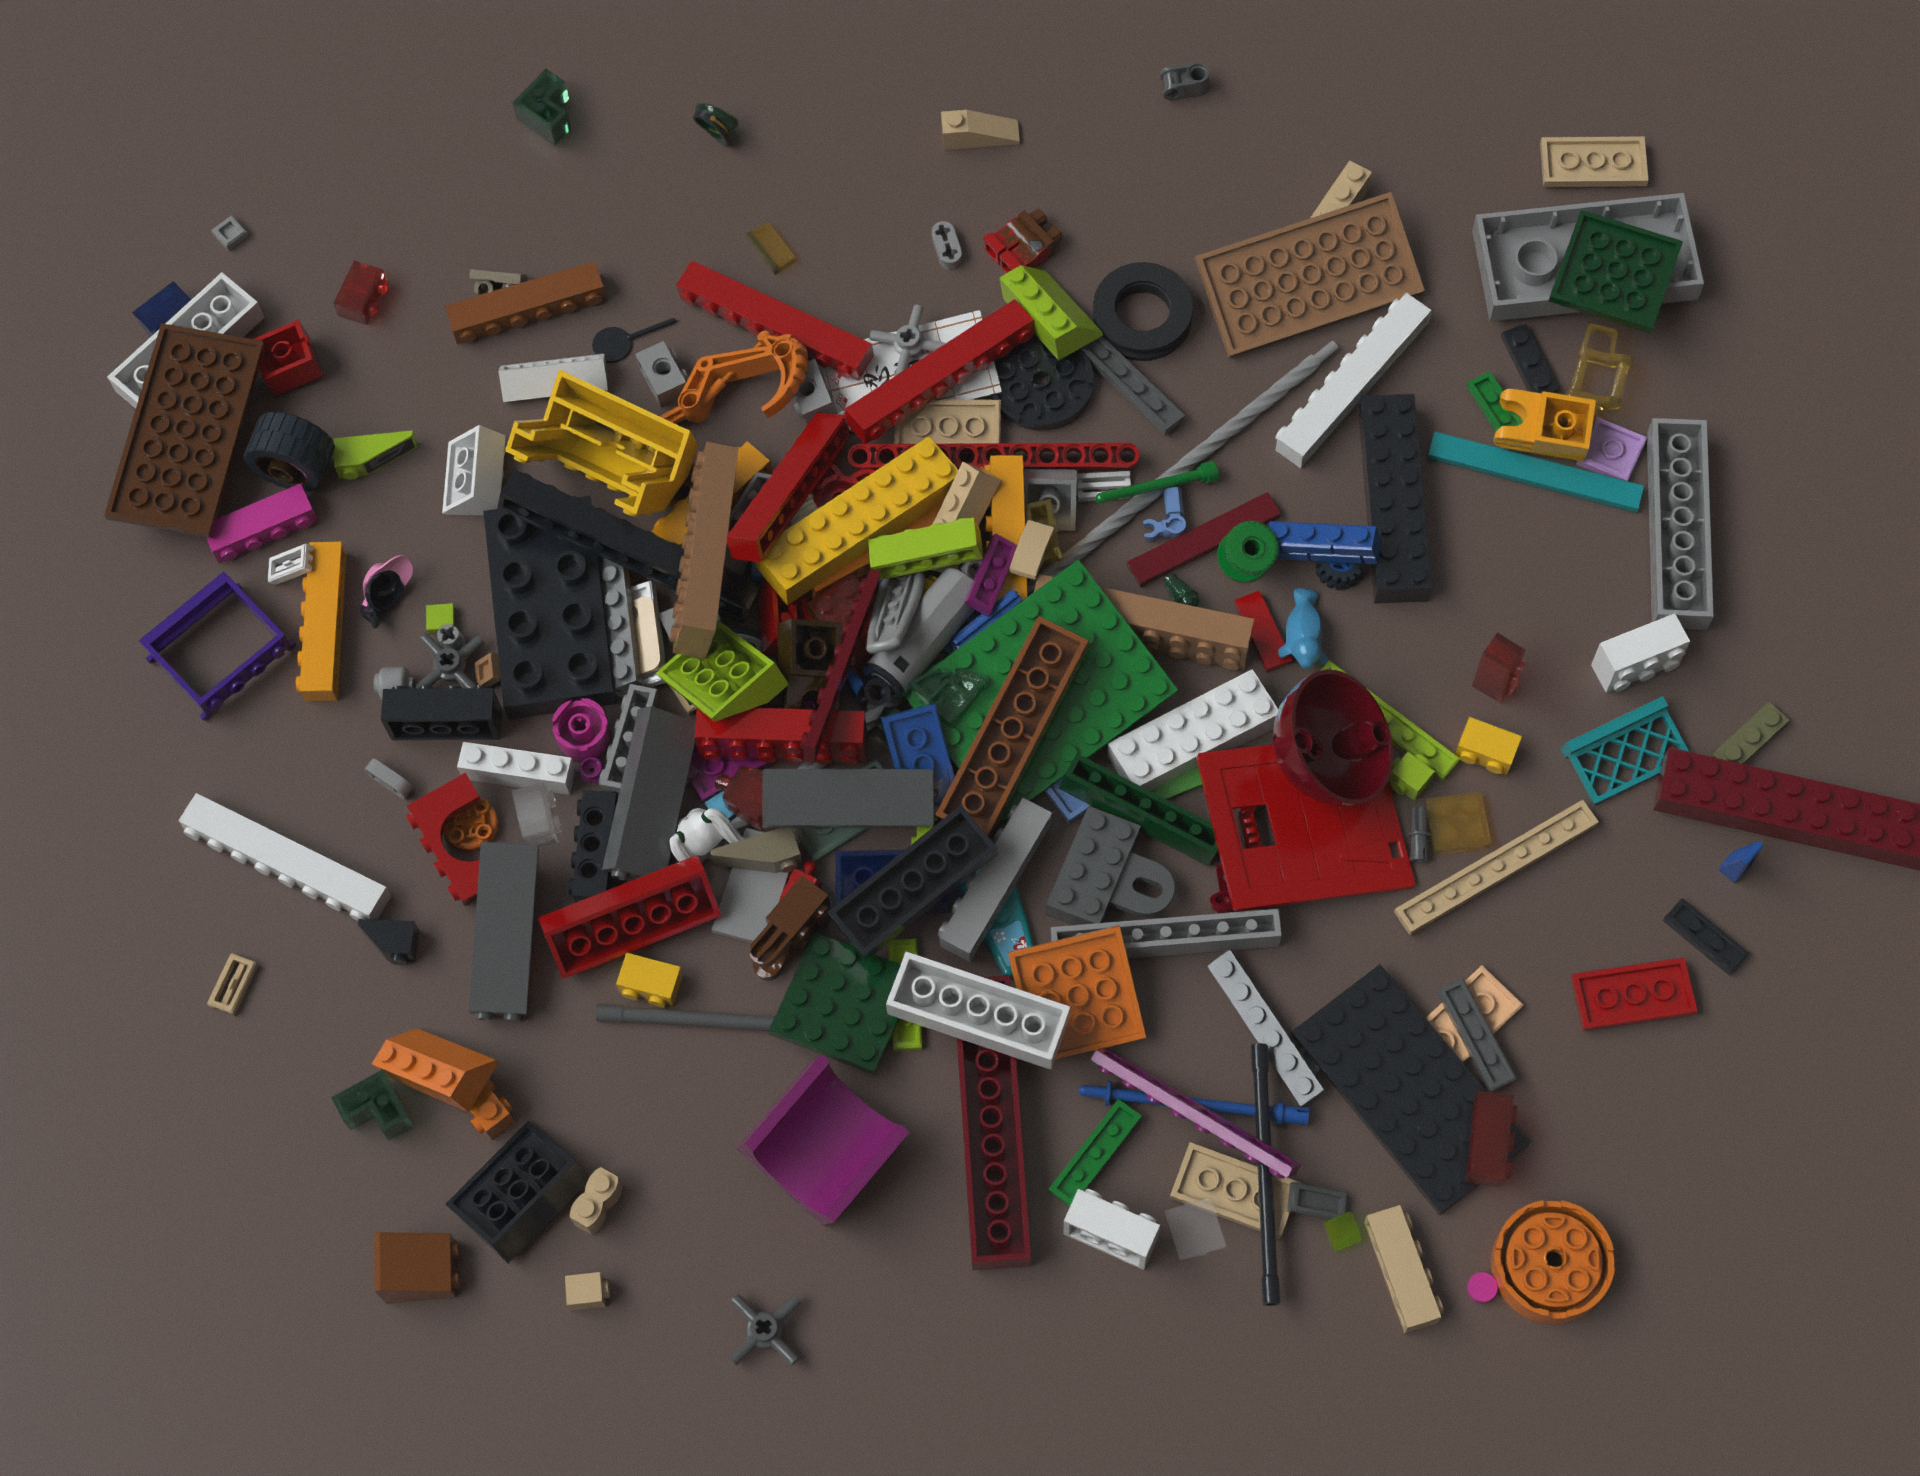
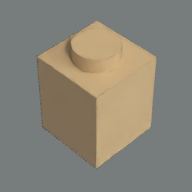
(586, 1291)

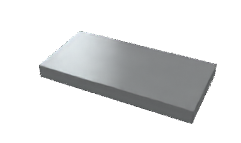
(748, 900)

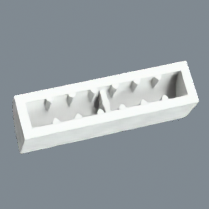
(537, 378)

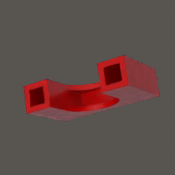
(431, 816)

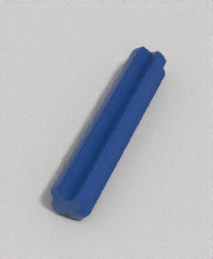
(1001, 607)

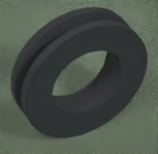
(1143, 278)

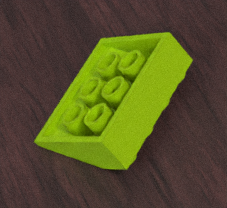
(728, 679)

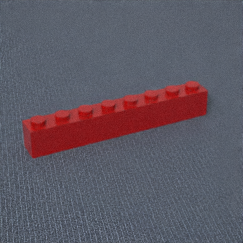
(760, 313)
(939, 372)
(788, 487)

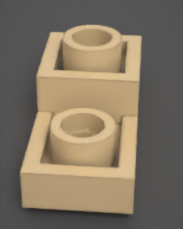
(1031, 549)

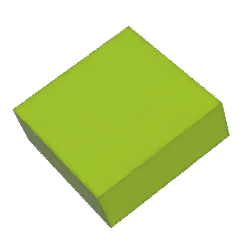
(439, 615)

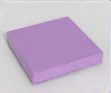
(1613, 450)

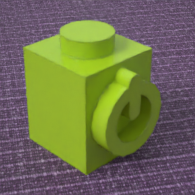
(1411, 775)

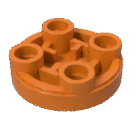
(472, 827)

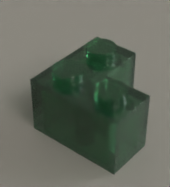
(541, 107)
(375, 1099)

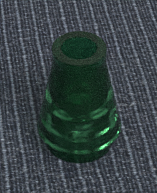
(1180, 591)

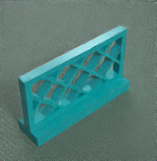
(1609, 733)

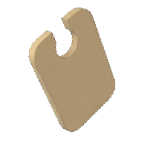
(648, 636)

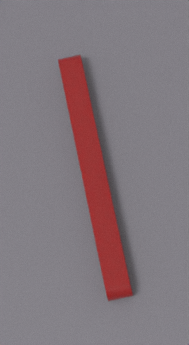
(1033, 451)

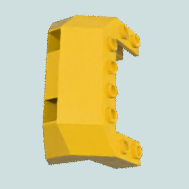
(642, 458)

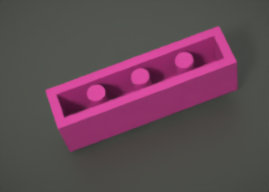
(261, 523)

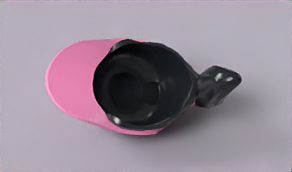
(383, 587)

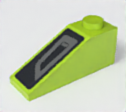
(367, 453)

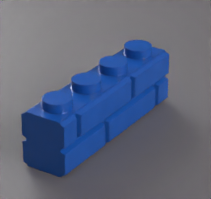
(1327, 542)

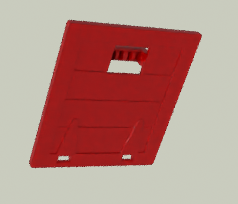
(1318, 847)

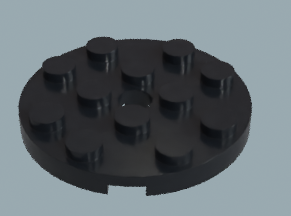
(1037, 405)

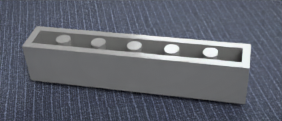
(995, 880)

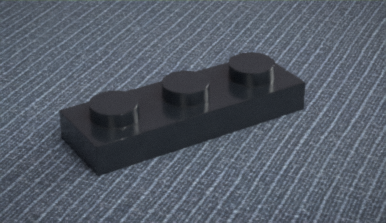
(1529, 360)

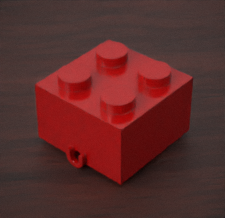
(288, 358)

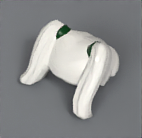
(701, 832)

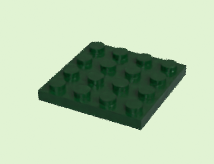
(1615, 271)
(839, 1004)

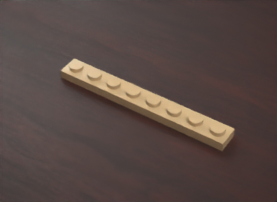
(1496, 867)

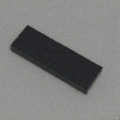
(1705, 937)

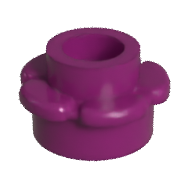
(590, 763)

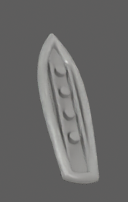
(894, 611)

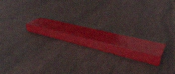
(1199, 540)

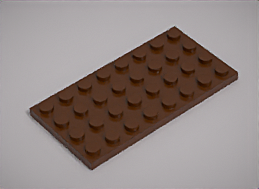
(185, 430)

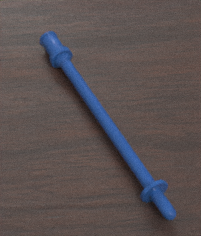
(1278, 1112)

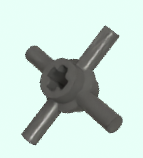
(446, 656)
(763, 1340)

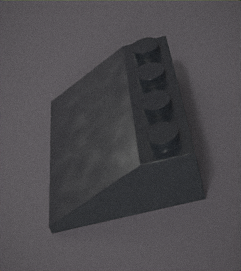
(518, 1191)

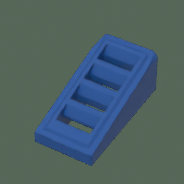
(1740, 861)

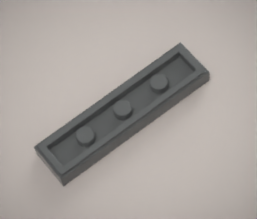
(1476, 1035)

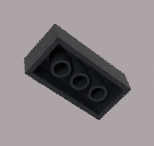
(441, 713)

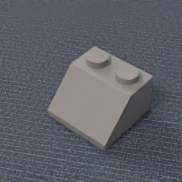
(1056, 485)

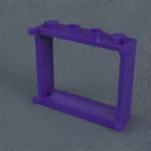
(192, 612)

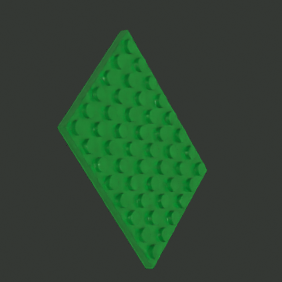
(1107, 696)

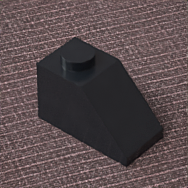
(392, 938)

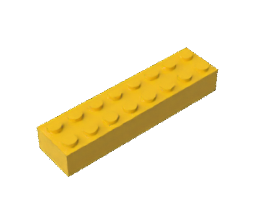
(841, 528)

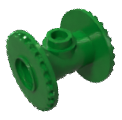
(1258, 541)

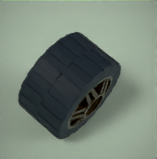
(289, 451)

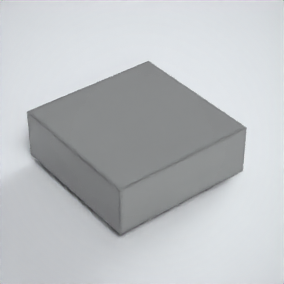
(230, 233)

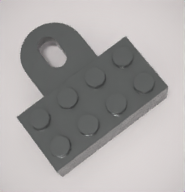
(1103, 871)

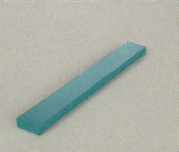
(1535, 472)

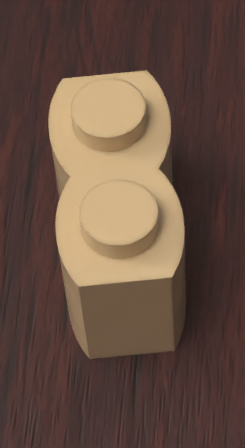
(600, 1194)

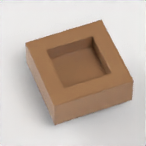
(487, 670)

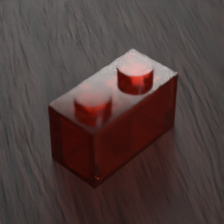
(361, 292)

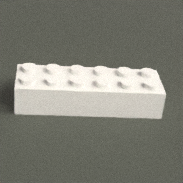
(217, 308)
(1208, 723)
(978, 1010)

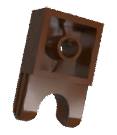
(789, 928)

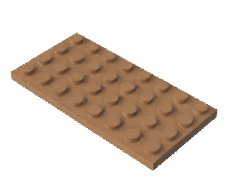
(1309, 274)

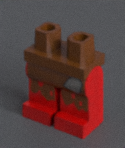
(1022, 241)

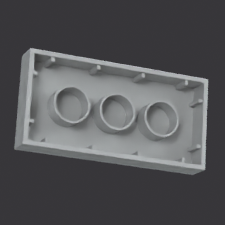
(1525, 248)

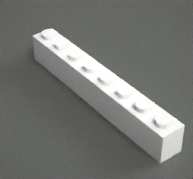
(1352, 380)
(284, 858)

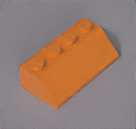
(435, 1067)

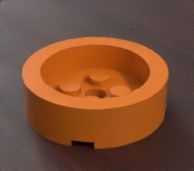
(1545, 1291)

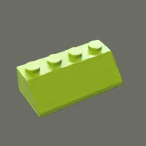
(1056, 316)

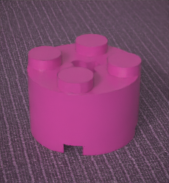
(593, 726)

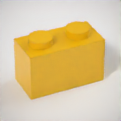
(1488, 746)
(649, 980)

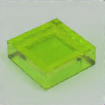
(1342, 1231)

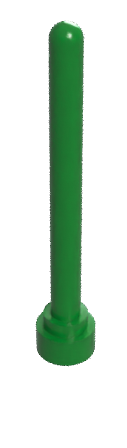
(1206, 473)

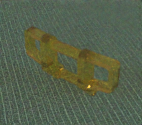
(1620, 361)

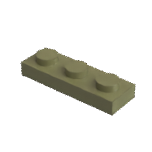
(1752, 735)

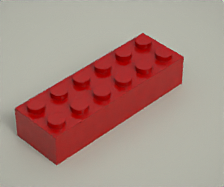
(777, 735)
(629, 916)

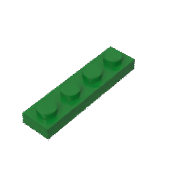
(1095, 1152)

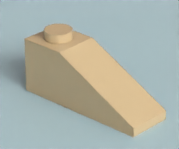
(975, 129)

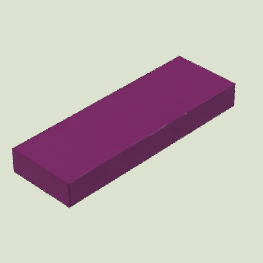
(991, 575)

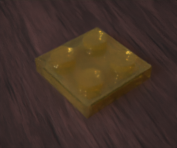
(1458, 823)

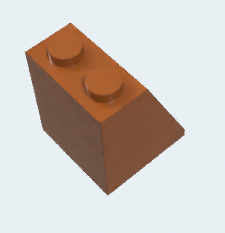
(415, 1266)

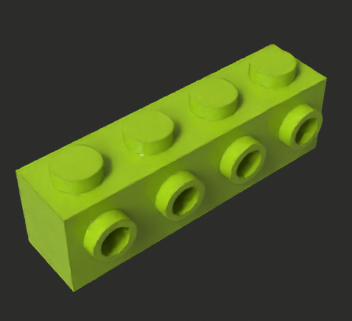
(926, 548)

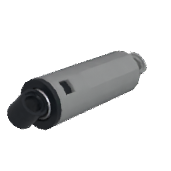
(934, 624)

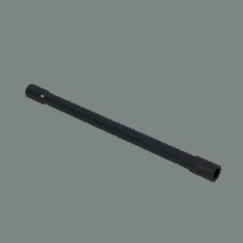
(1270, 1278)

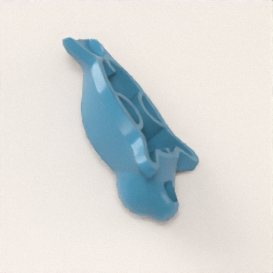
(1304, 631)

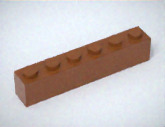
(526, 302)

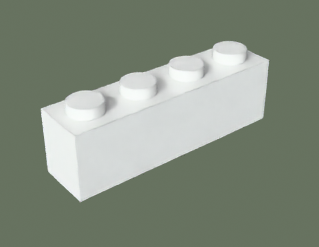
(516, 767)

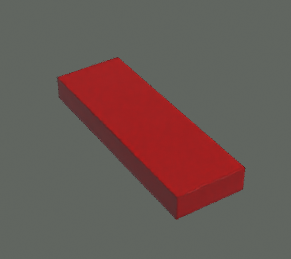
(1264, 633)

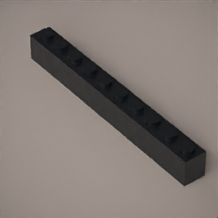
(614, 539)

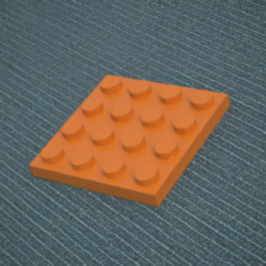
(1093, 979)

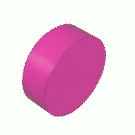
(1482, 1287)

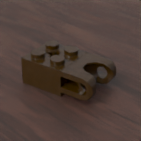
(803, 669)

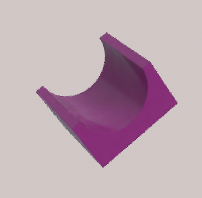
(821, 1142)

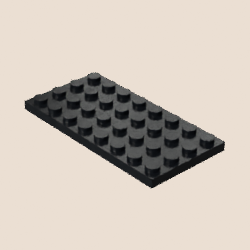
(1400, 1082)

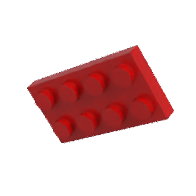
(1633, 994)

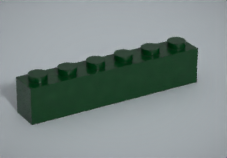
(1140, 806)

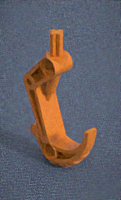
(715, 370)

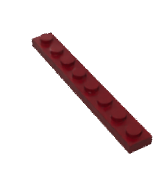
(837, 674)

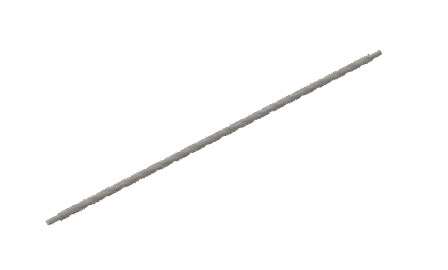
(1130, 509)

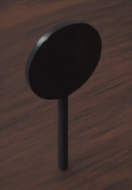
(617, 343)

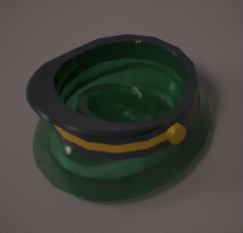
(715, 121)

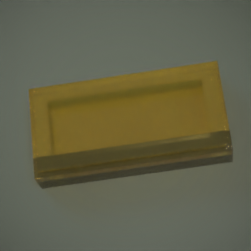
(771, 247)

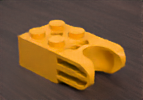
(1543, 422)

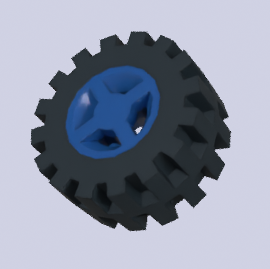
(1339, 576)

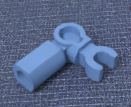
(1175, 524)

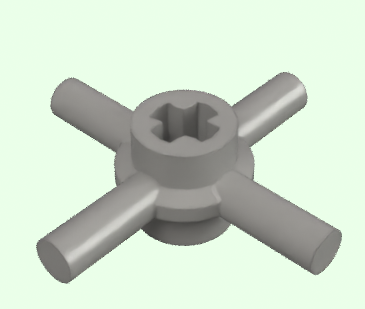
(908, 340)

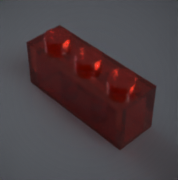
(1499, 668)
(1491, 1139)

